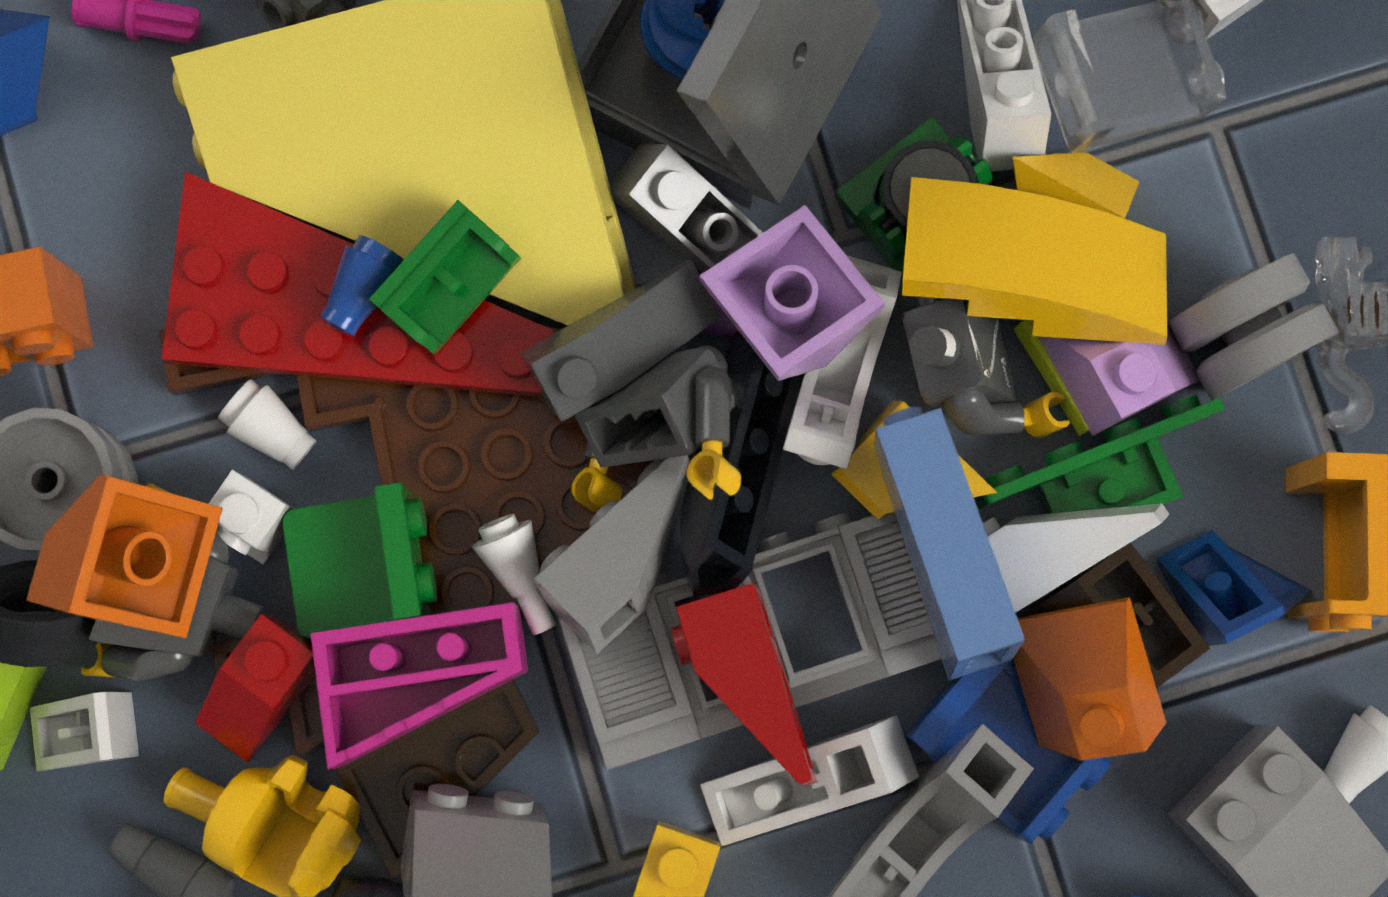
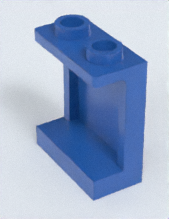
(998, 702)

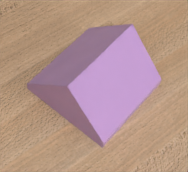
(793, 295)

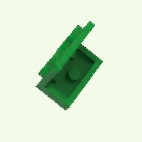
(359, 561)

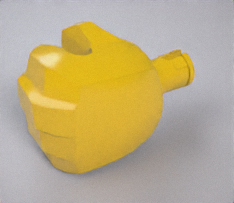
(272, 826)

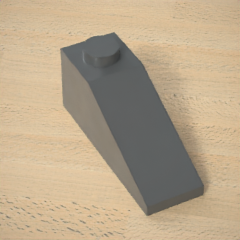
(619, 340)

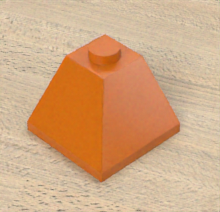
(127, 556)
(1089, 681)

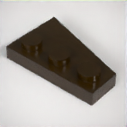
(455, 749)

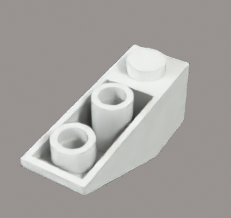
(1002, 82)

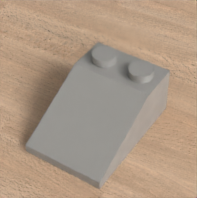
(1280, 824)
(475, 845)

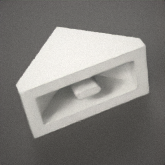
(84, 730)

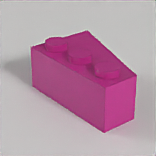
(408, 672)

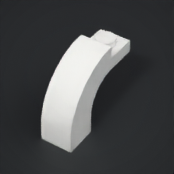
(834, 396)

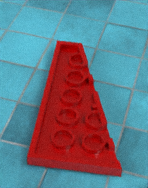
(253, 297)

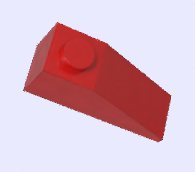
(739, 660)

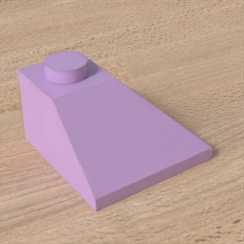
(1118, 378)

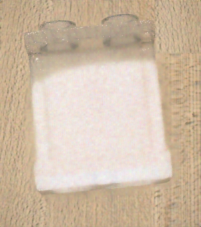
(1128, 71)

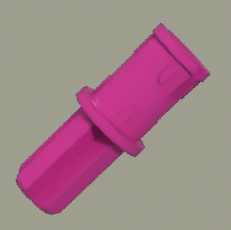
(139, 19)

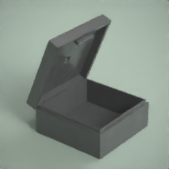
(748, 96)

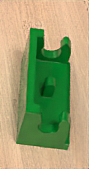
(445, 277)

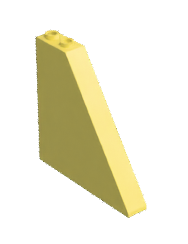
(403, 111)

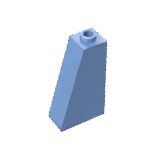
(947, 543)

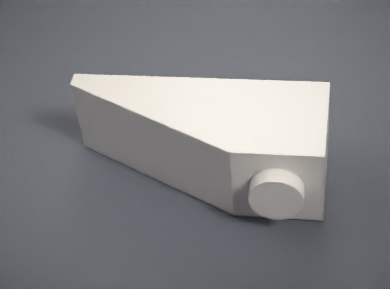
(1052, 548)
(847, 769)

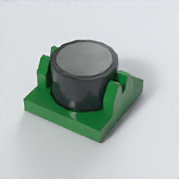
(921, 154)

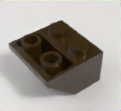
(1165, 630)

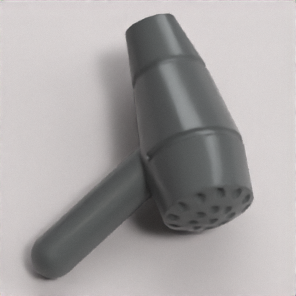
(168, 867)

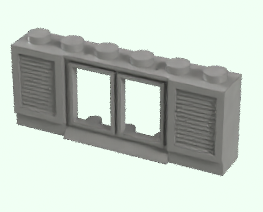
(652, 703)

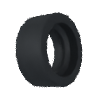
(41, 637)

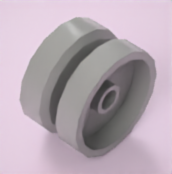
(1249, 322)
(35, 452)

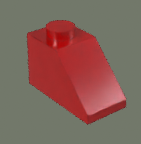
(257, 686)

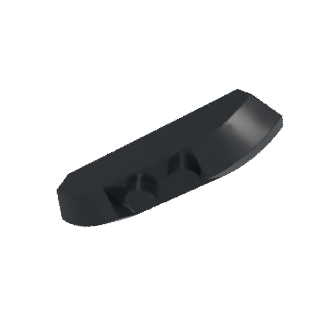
(724, 532)

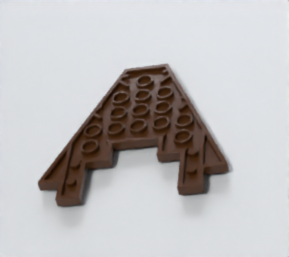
(468, 462)

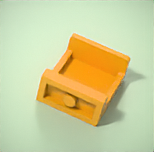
(1353, 538)

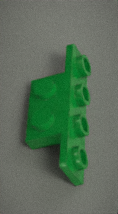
(1116, 474)

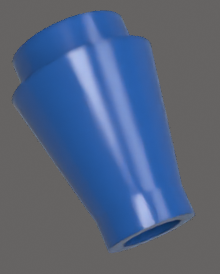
(357, 278)

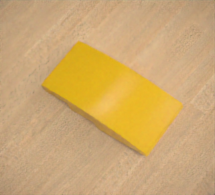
(1036, 261)

